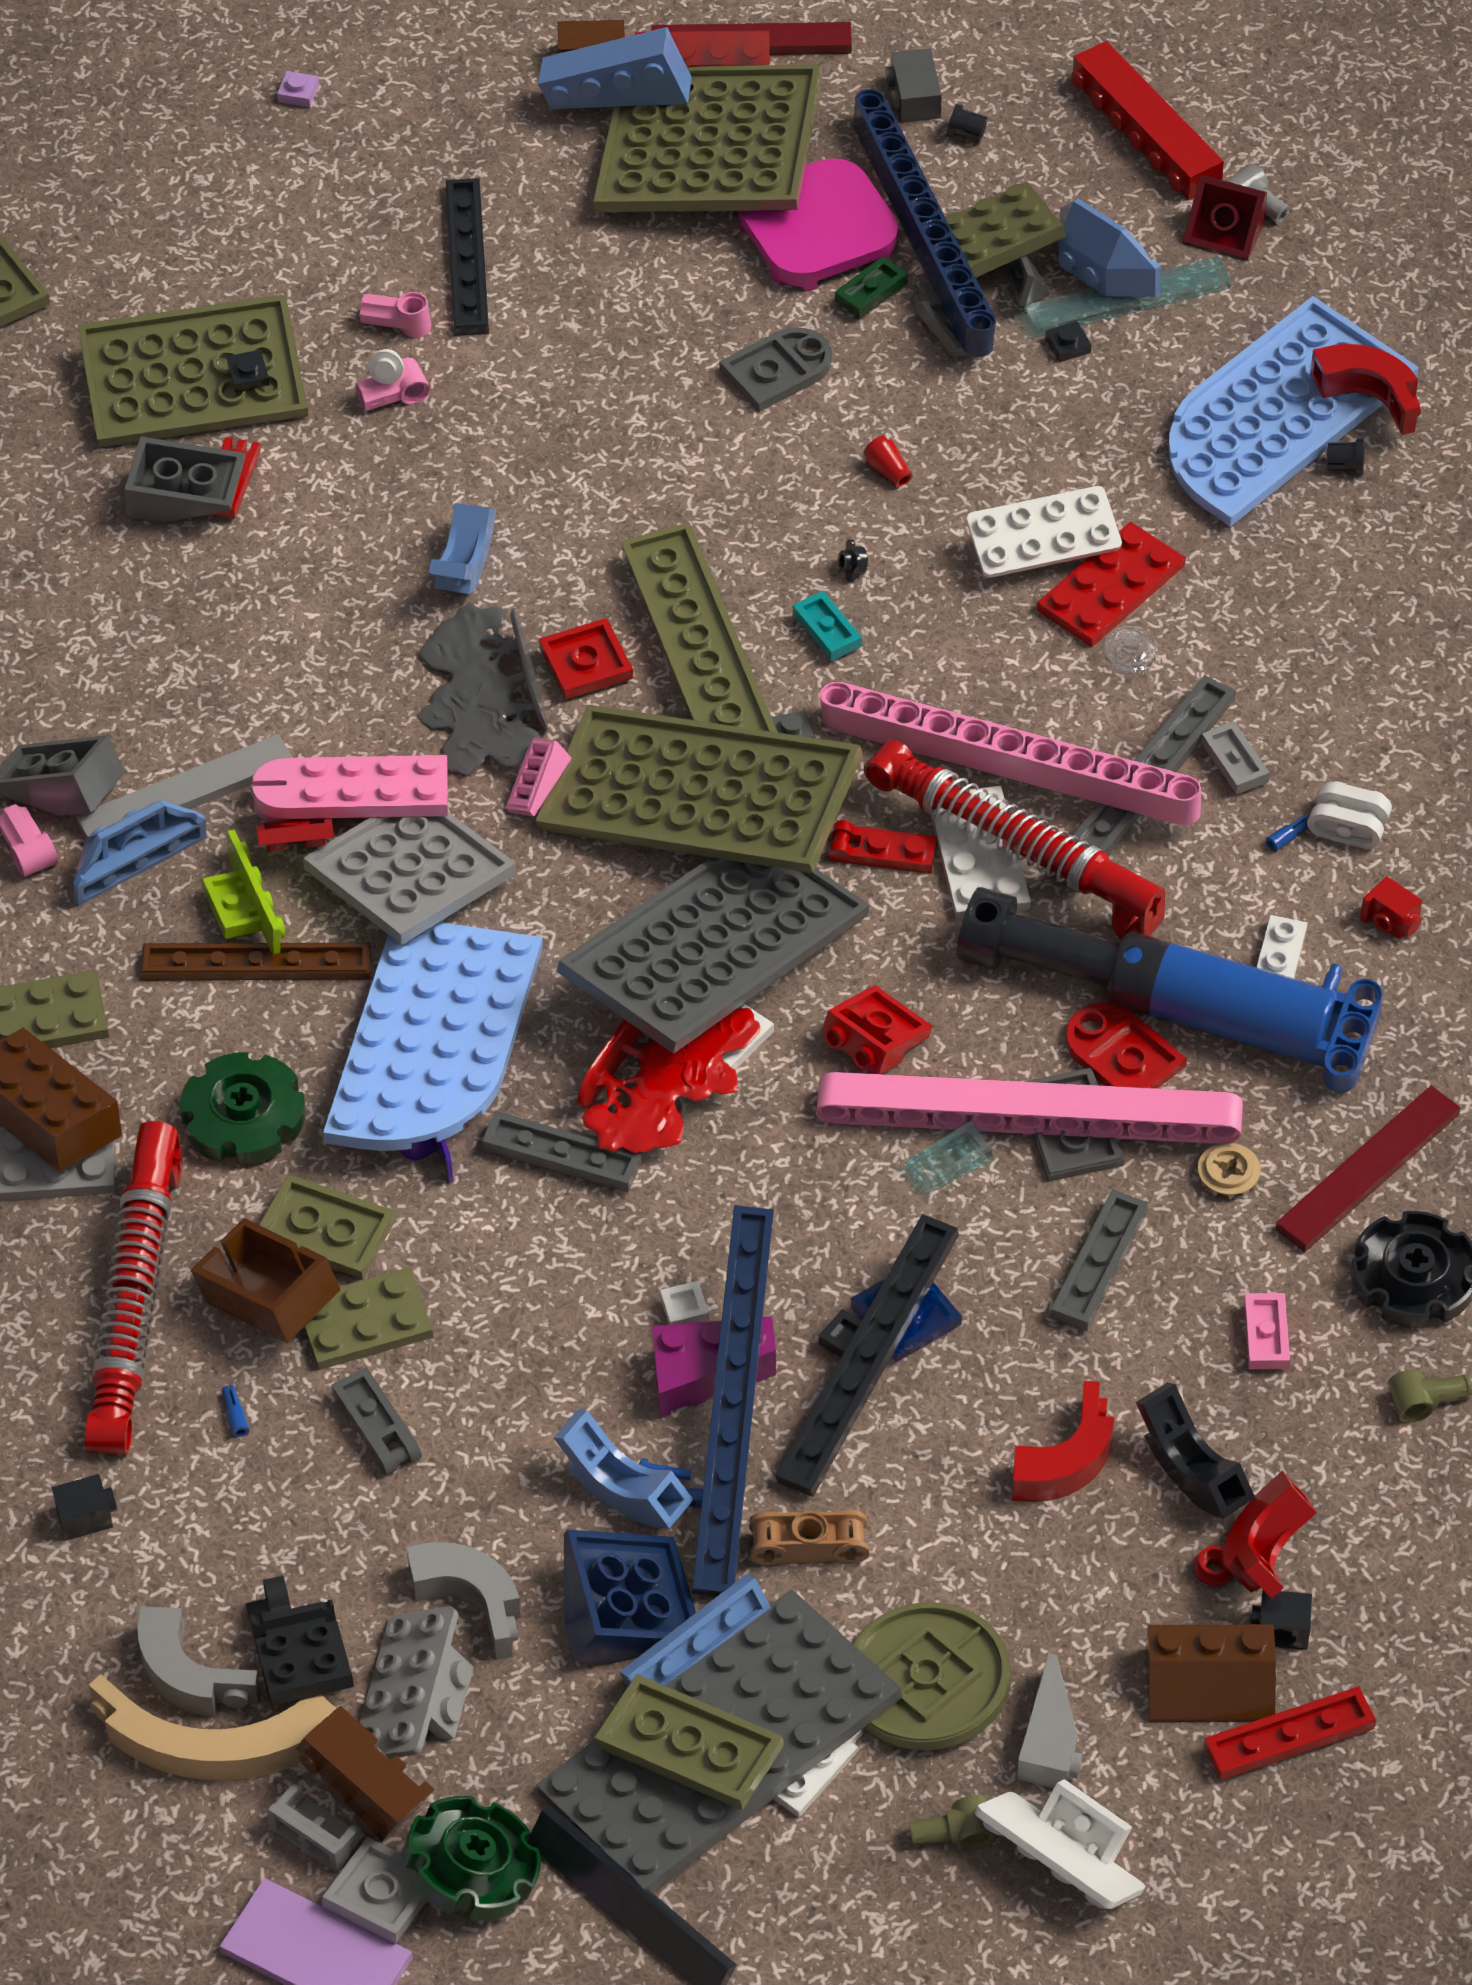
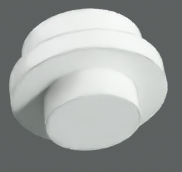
(385, 366)

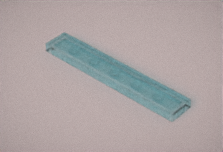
(1092, 306)

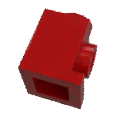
(1392, 908)

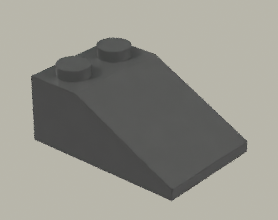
(180, 480)
(62, 774)

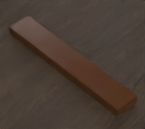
(255, 961)

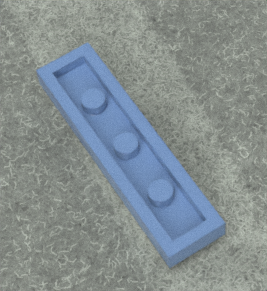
(700, 1633)

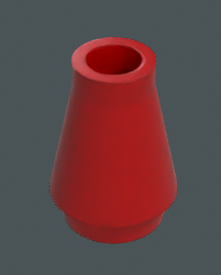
(886, 459)

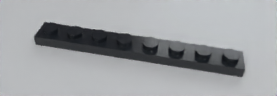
(867, 1355)

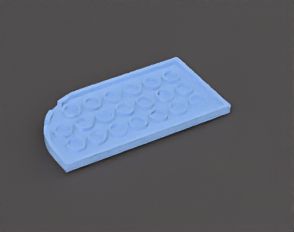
(1264, 415)
(433, 1036)

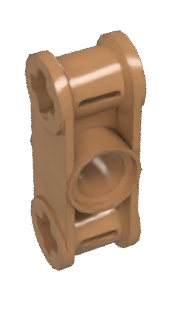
(790, 1547)

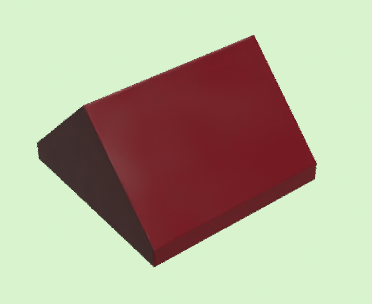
(1226, 217)

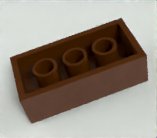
(52, 1103)

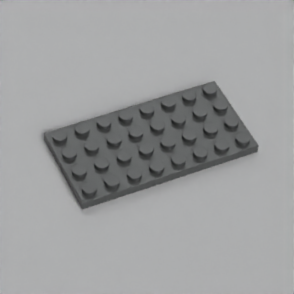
(709, 945)
(777, 1672)

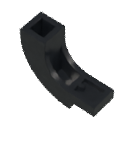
(1201, 1474)

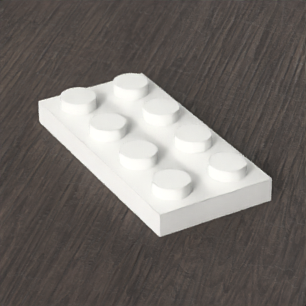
(975, 864)

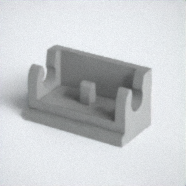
(314, 1829)

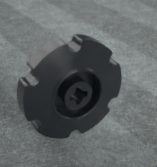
(1413, 1269)

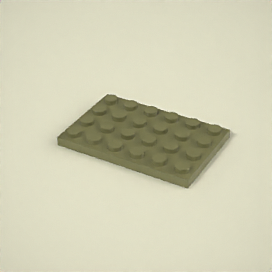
(172, 374)

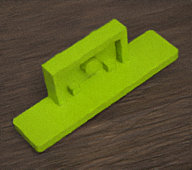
(239, 899)

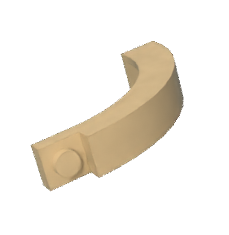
(206, 1753)

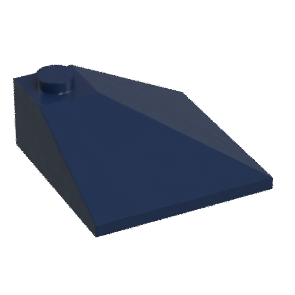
(621, 1594)

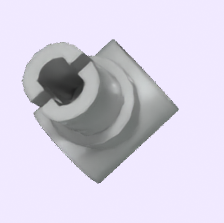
(1255, 178)

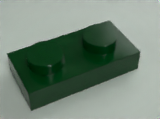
(871, 287)

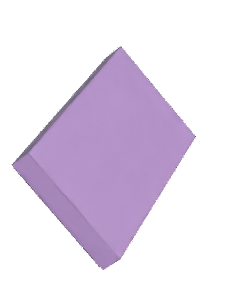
(308, 1944)

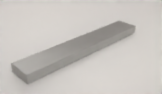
(194, 785)

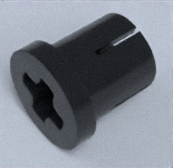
(966, 124)
(1346, 456)

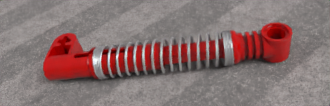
(1135, 900)
(146, 1208)

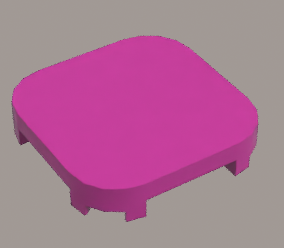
(835, 229)

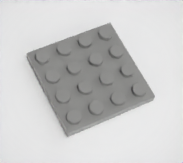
(409, 870)

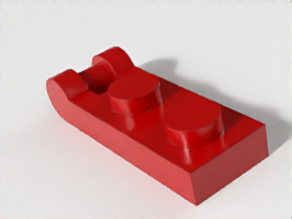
(882, 848)

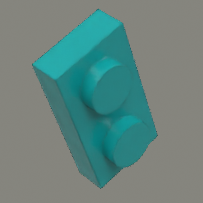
(827, 625)

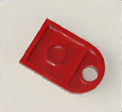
(1123, 1049)

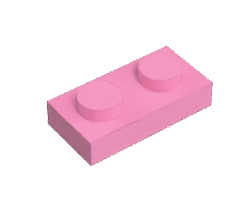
(1266, 1331)

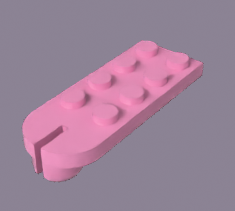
(351, 787)

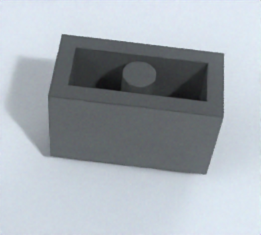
(914, 85)

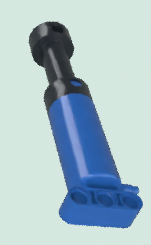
(1187, 986)

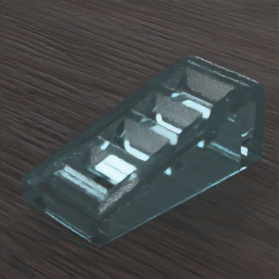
(954, 1141)

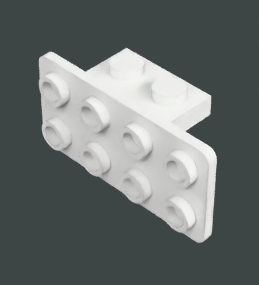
(1043, 531)
(1069, 1837)

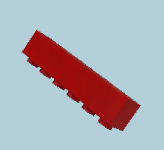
(1145, 118)

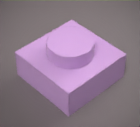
(298, 89)

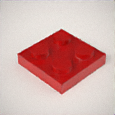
(586, 658)
(279, 834)

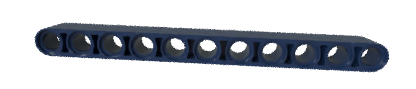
(924, 223)

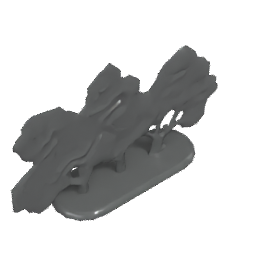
(478, 694)

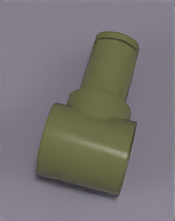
(1419, 1396)
(958, 1826)

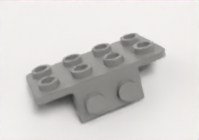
(416, 1682)

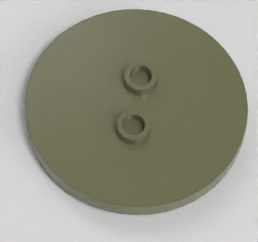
(948, 1670)

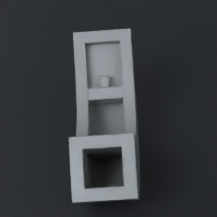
(467, 1573)
(181, 1679)

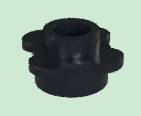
(852, 560)

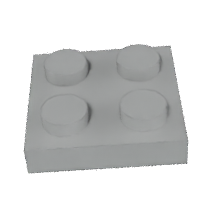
(376, 1891)

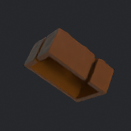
(273, 1280)

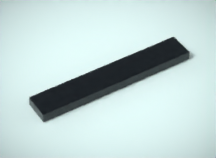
(467, 257)
(628, 1902)

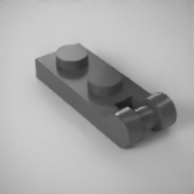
(375, 1420)

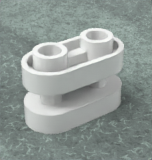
(1349, 815)

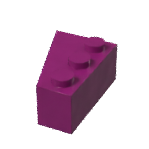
(687, 1361)

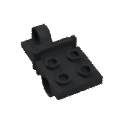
(297, 1646)

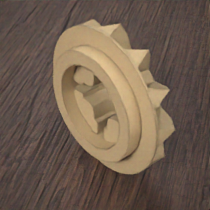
(1222, 1157)

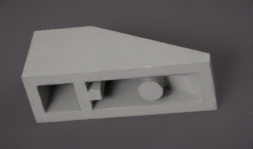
(1051, 1735)

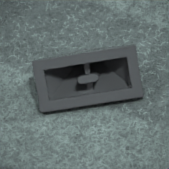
(1026, 281)

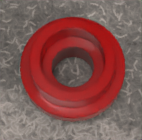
(1207, 1557)

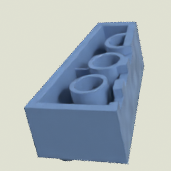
(617, 73)

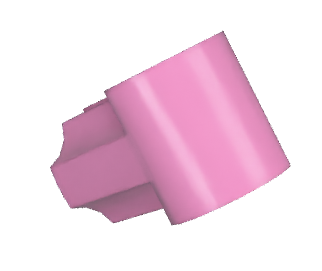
(407, 313)
(408, 388)
(28, 847)

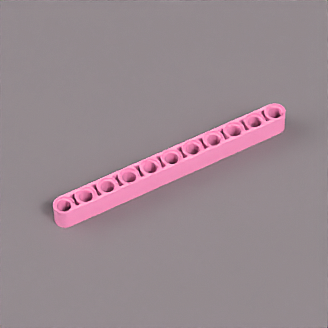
(1012, 753)
(1030, 1105)

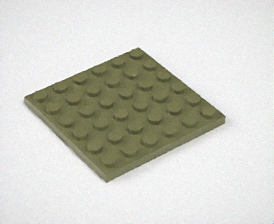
(726, 150)

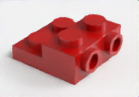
(874, 1029)

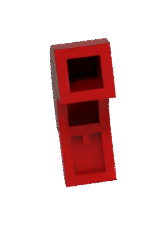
(1371, 372)
(1069, 1466)
(1263, 1531)

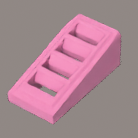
(537, 776)

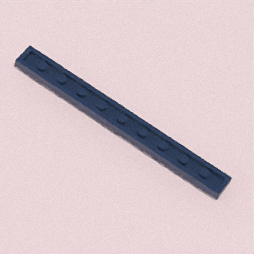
(733, 1401)

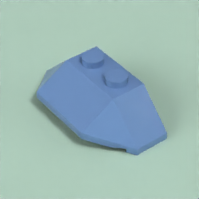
(1105, 254)
(134, 845)

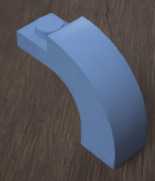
(466, 549)
(636, 1491)

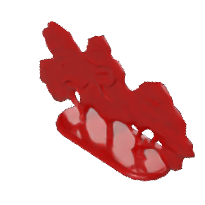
(663, 1077)

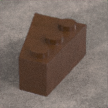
(361, 1774)

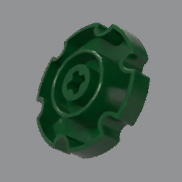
(242, 1108)
(471, 1858)

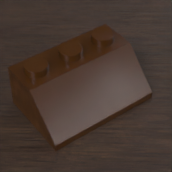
(1210, 1672)

